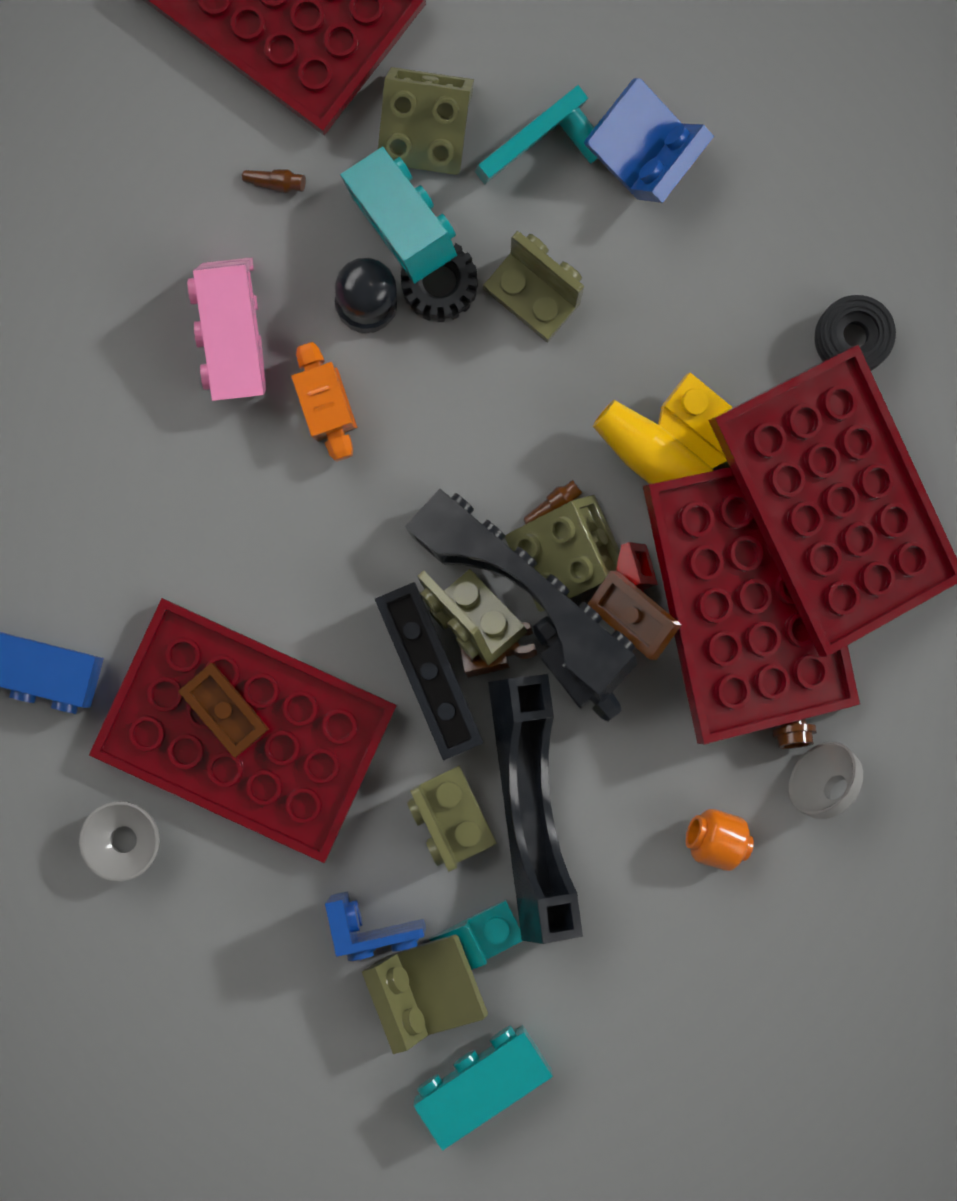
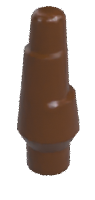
(278, 180)
(557, 498)

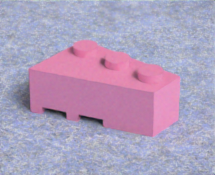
(228, 329)

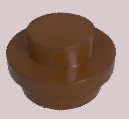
(795, 734)

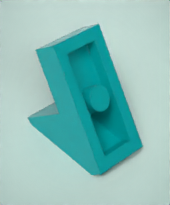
(485, 933)

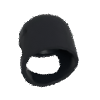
(365, 291)

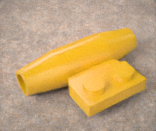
(678, 444)

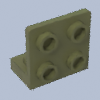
(425, 119)
(536, 286)
(570, 544)
(473, 615)
(451, 817)
(424, 992)

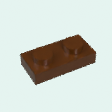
(634, 615)
(223, 710)

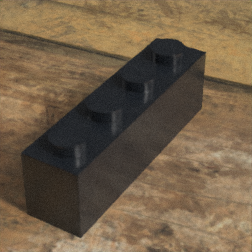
(429, 671)

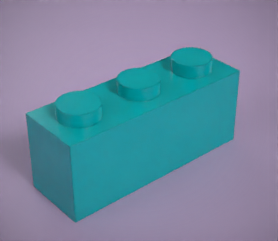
(400, 213)
(481, 1085)

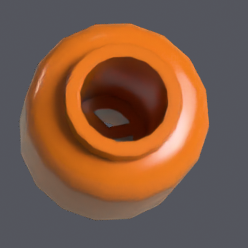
(719, 839)

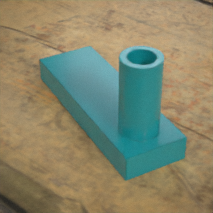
(563, 112)

